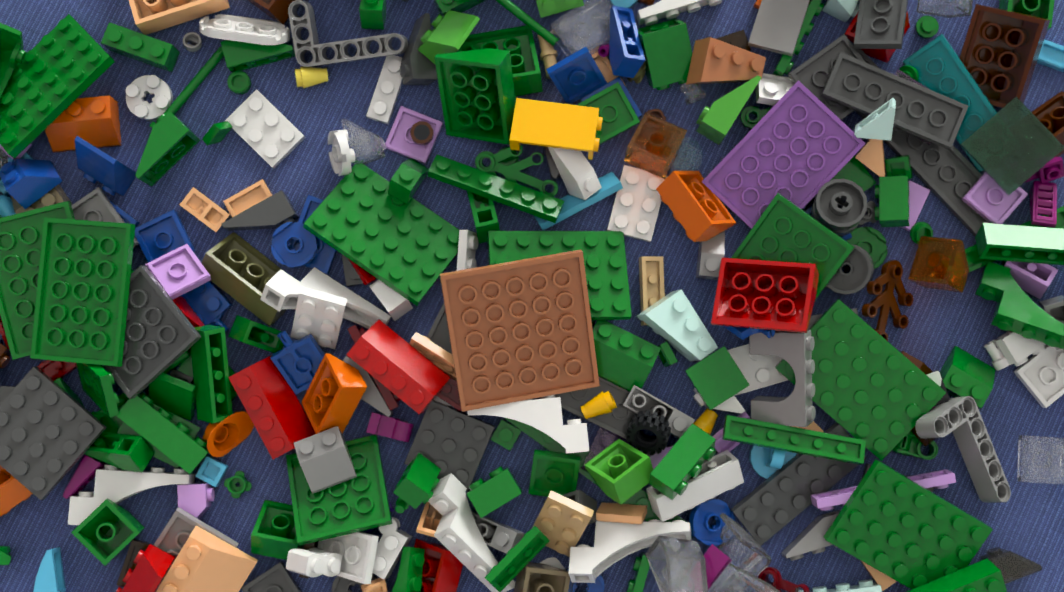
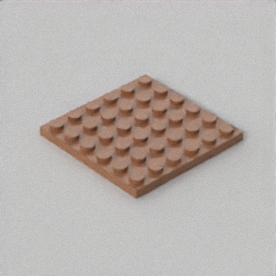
(520, 329)

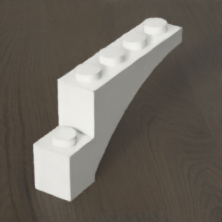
(670, 9)
(283, 293)
(545, 416)
(119, 485)
(459, 530)
(617, 541)

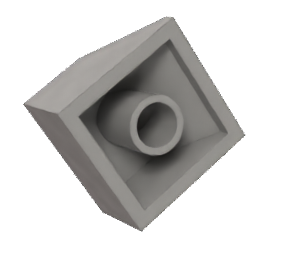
(325, 459)

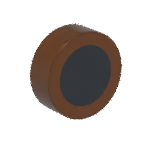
(422, 133)

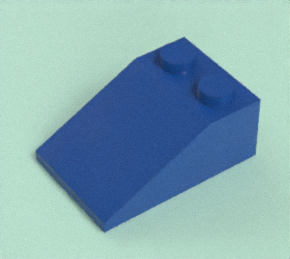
(103, 168)

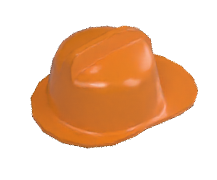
(227, 434)

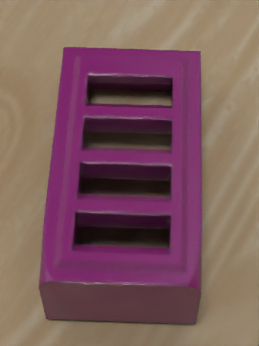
(1043, 201)
(83, 475)

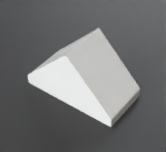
(391, 300)

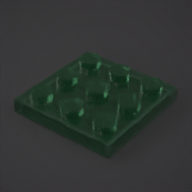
(1012, 146)

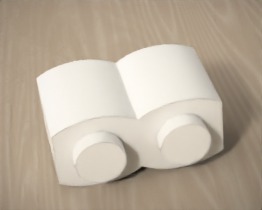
(313, 562)

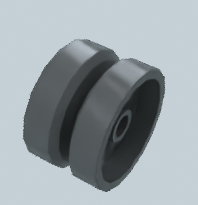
(840, 206)
(859, 276)

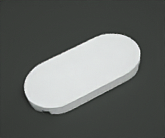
(244, 29)

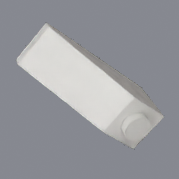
(575, 172)

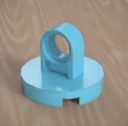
(768, 460)

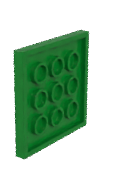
(793, 235)
(344, 507)

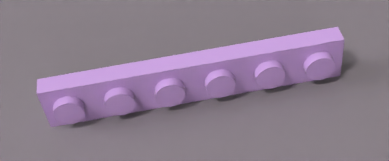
(936, 479)

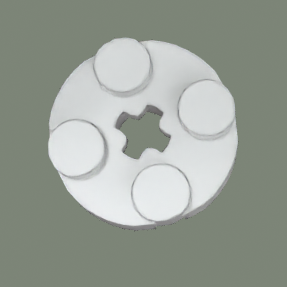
(137, 92)
(341, 155)

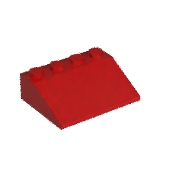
(765, 294)

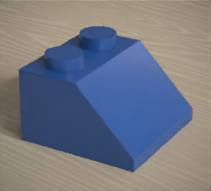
(29, 179)

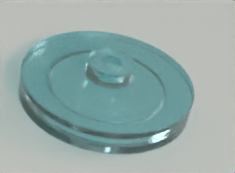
(689, 156)

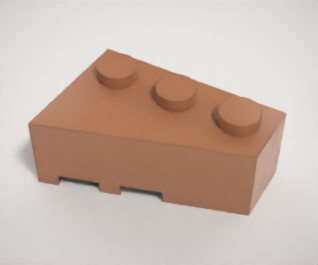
(722, 63)

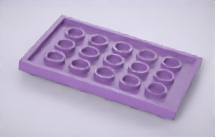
(785, 153)

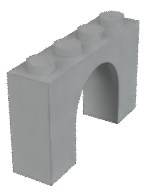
(797, 351)

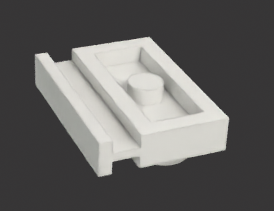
(772, 88)

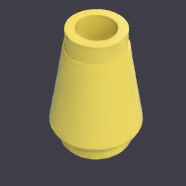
(310, 76)

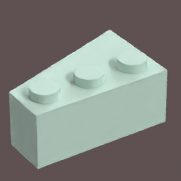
(679, 325)

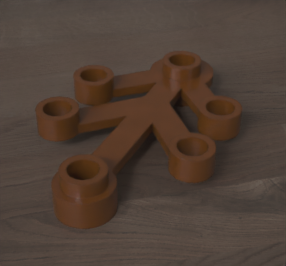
(891, 276)

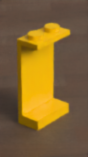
(555, 126)

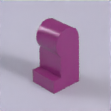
(389, 427)

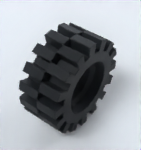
(652, 423)

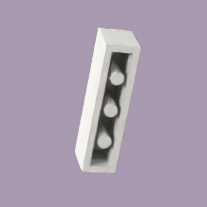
(715, 477)

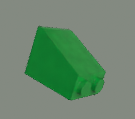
(666, 53)

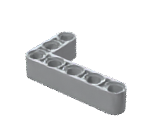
(340, 47)
(965, 421)

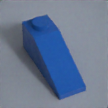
(624, 45)

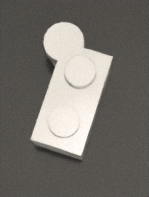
(1012, 349)
(390, 548)

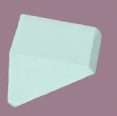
(878, 124)

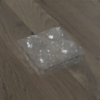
(1040, 459)

